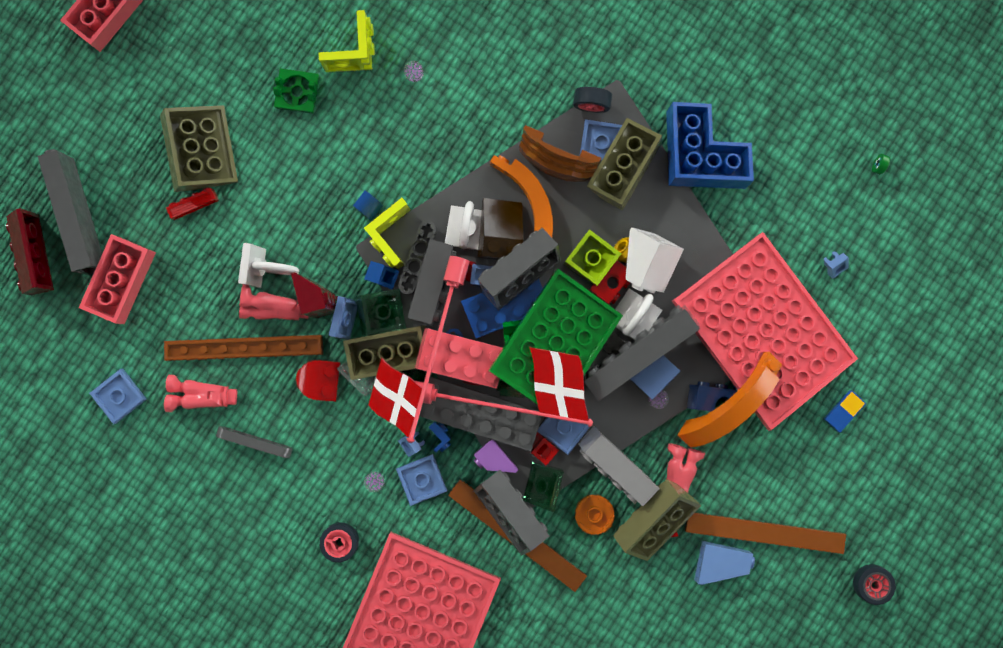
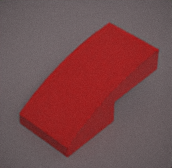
(543, 449)

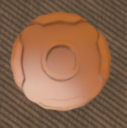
(594, 514)

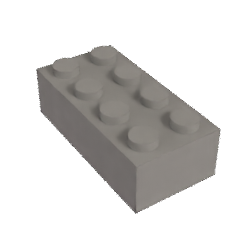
(618, 466)

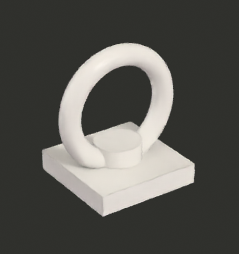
(464, 227)
(254, 266)
(637, 313)

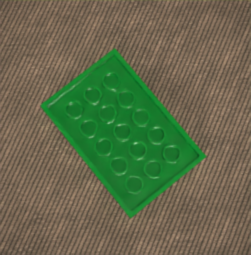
(560, 320)

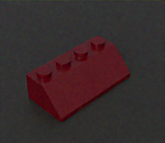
(29, 252)
(313, 298)

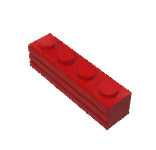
(192, 204)

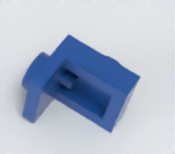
(440, 431)

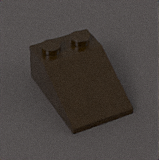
(499, 228)

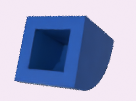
(368, 205)
(381, 275)

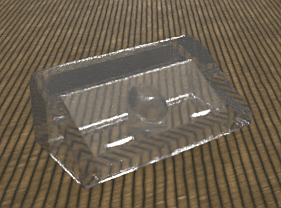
(363, 385)

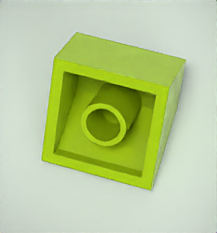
(592, 258)

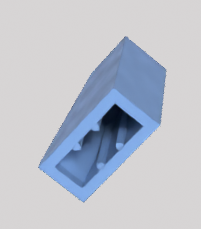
(722, 562)

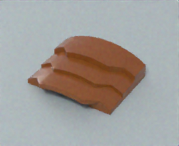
(556, 161)

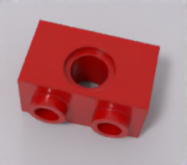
(607, 294)

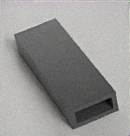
(71, 211)

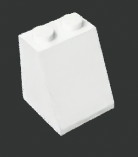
(650, 260)

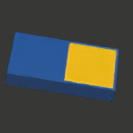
(844, 411)

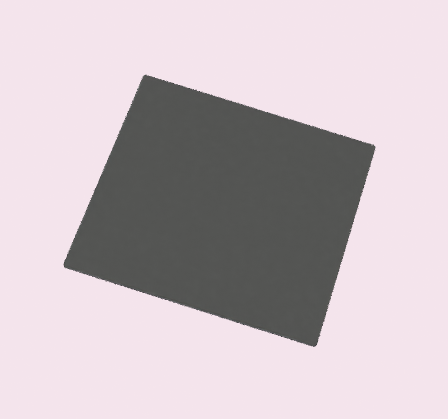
(575, 209)

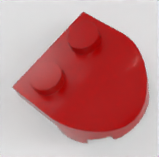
(318, 380)

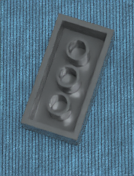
(519, 268)
(430, 285)
(511, 512)

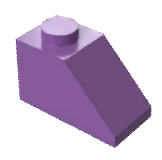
(494, 458)

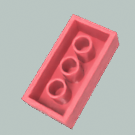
(98, 19)
(117, 280)
(459, 358)

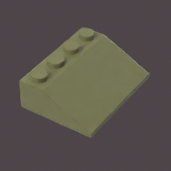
(198, 147)

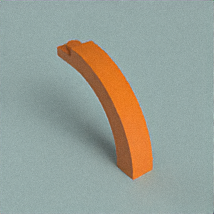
(531, 187)
(736, 409)

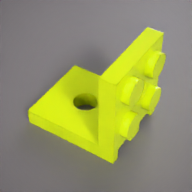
(356, 59)
(382, 223)

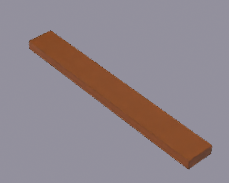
(243, 347)
(766, 532)
(542, 554)

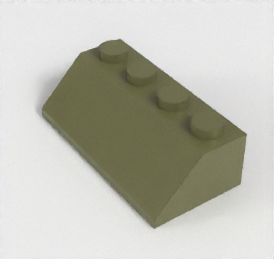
(625, 163)
(396, 347)
(656, 521)

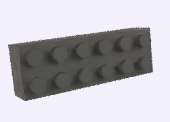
(642, 352)
(494, 423)

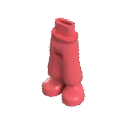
(267, 306)
(197, 394)
(683, 473)

